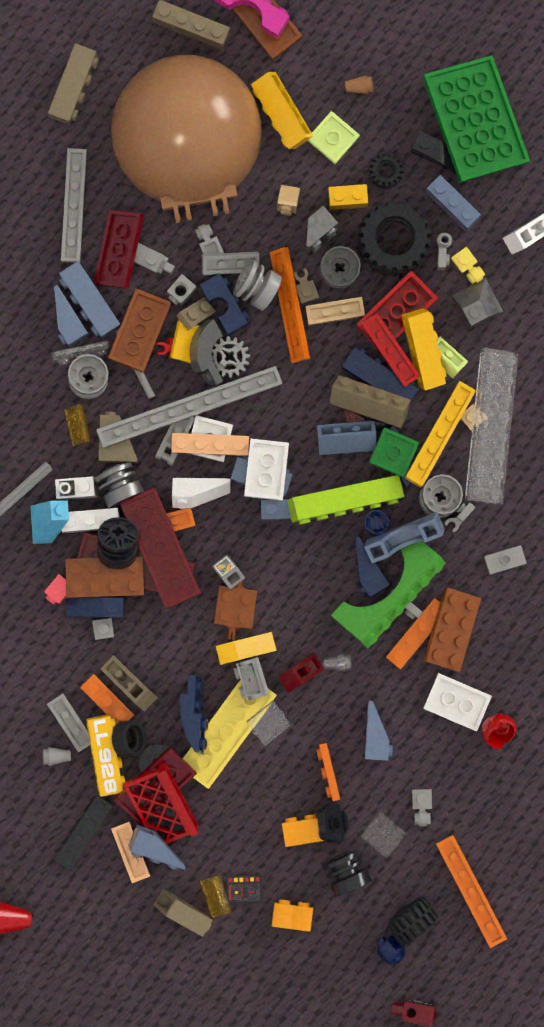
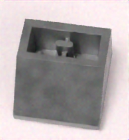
(320, 227)

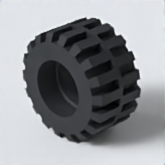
(412, 921)

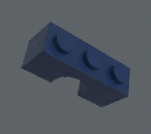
(217, 289)

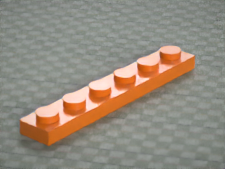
(290, 306)
(471, 891)

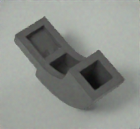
(201, 351)

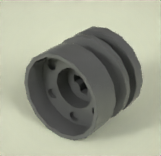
(344, 256)

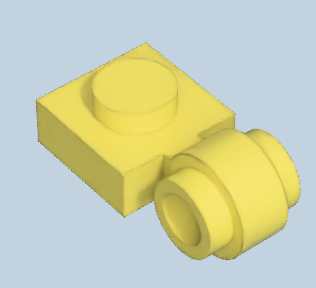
(465, 261)

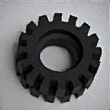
(386, 159)

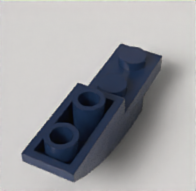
(193, 722)

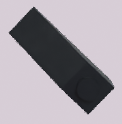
(433, 151)

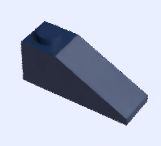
(369, 574)
(95, 607)

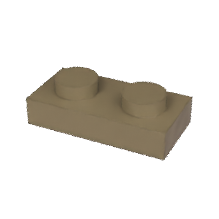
(196, 313)

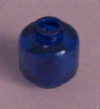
(390, 950)

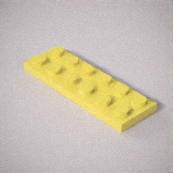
(225, 734)

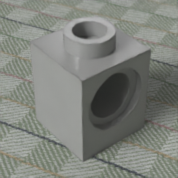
(183, 282)

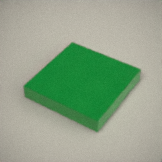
(394, 452)

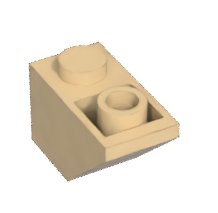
(288, 200)

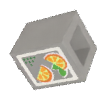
(228, 572)

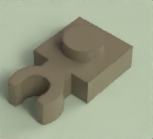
(306, 289)

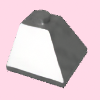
(477, 303)

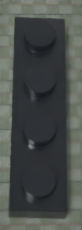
(83, 833)

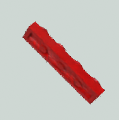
(390, 349)

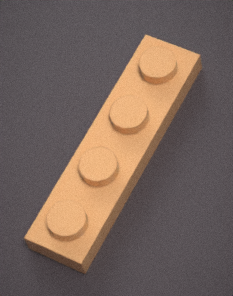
(210, 444)

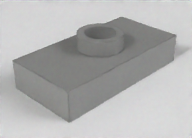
(505, 560)

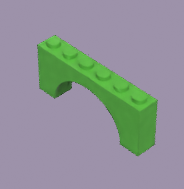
(369, 622)

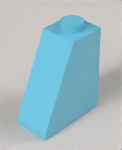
(48, 520)

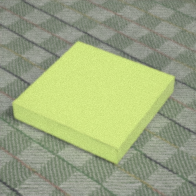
(333, 137)

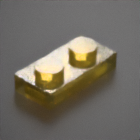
(77, 425)
(216, 896)

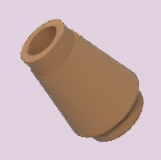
(360, 85)

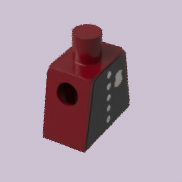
(424, 1015)

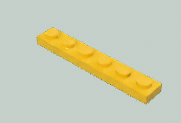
(440, 434)

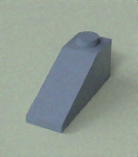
(68, 323)
(376, 741)

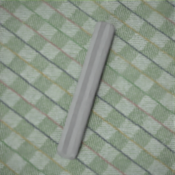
(24, 487)

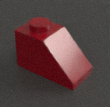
(300, 673)

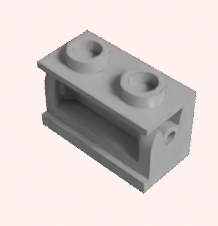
(251, 678)

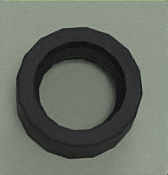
(119, 739)

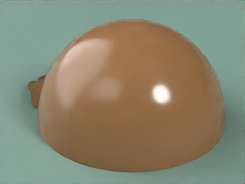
(186, 132)

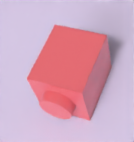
(56, 590)

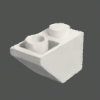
(76, 488)

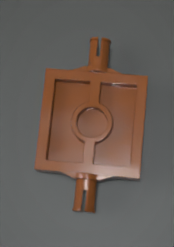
(235, 608)

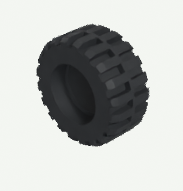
(394, 213)

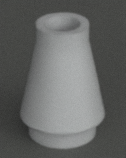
(55, 756)

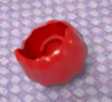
(498, 730)

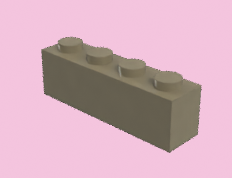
(191, 24)
(72, 84)
(369, 401)

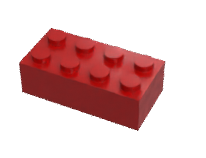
(405, 297)

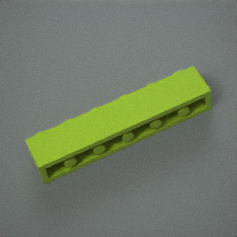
(345, 498)

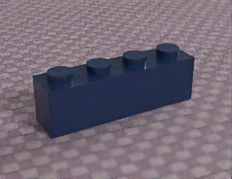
(374, 374)

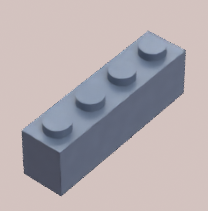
(89, 299)

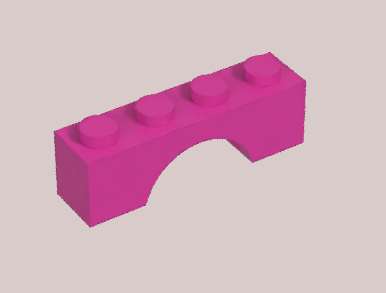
(273, 19)

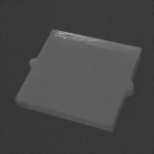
(268, 723)
(383, 835)

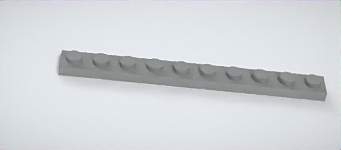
(189, 407)

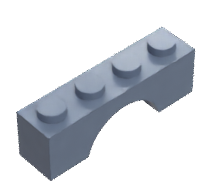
(420, 530)

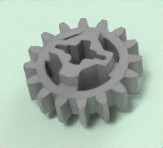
(235, 351)

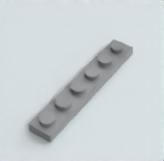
(73, 205)

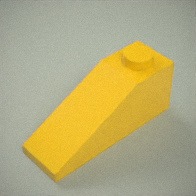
(245, 648)

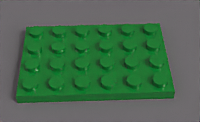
(476, 119)

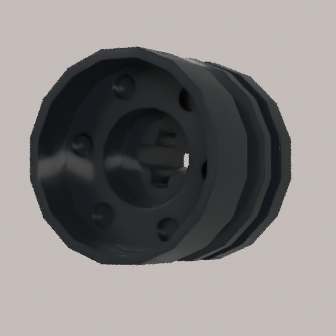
(117, 543)
(346, 872)

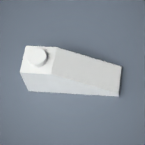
(525, 235)
(197, 491)

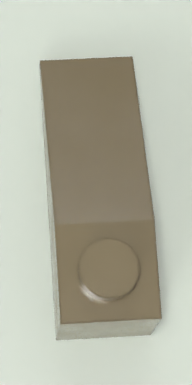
(129, 683)

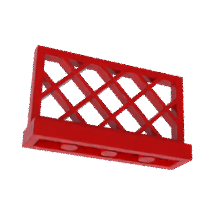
(174, 795)

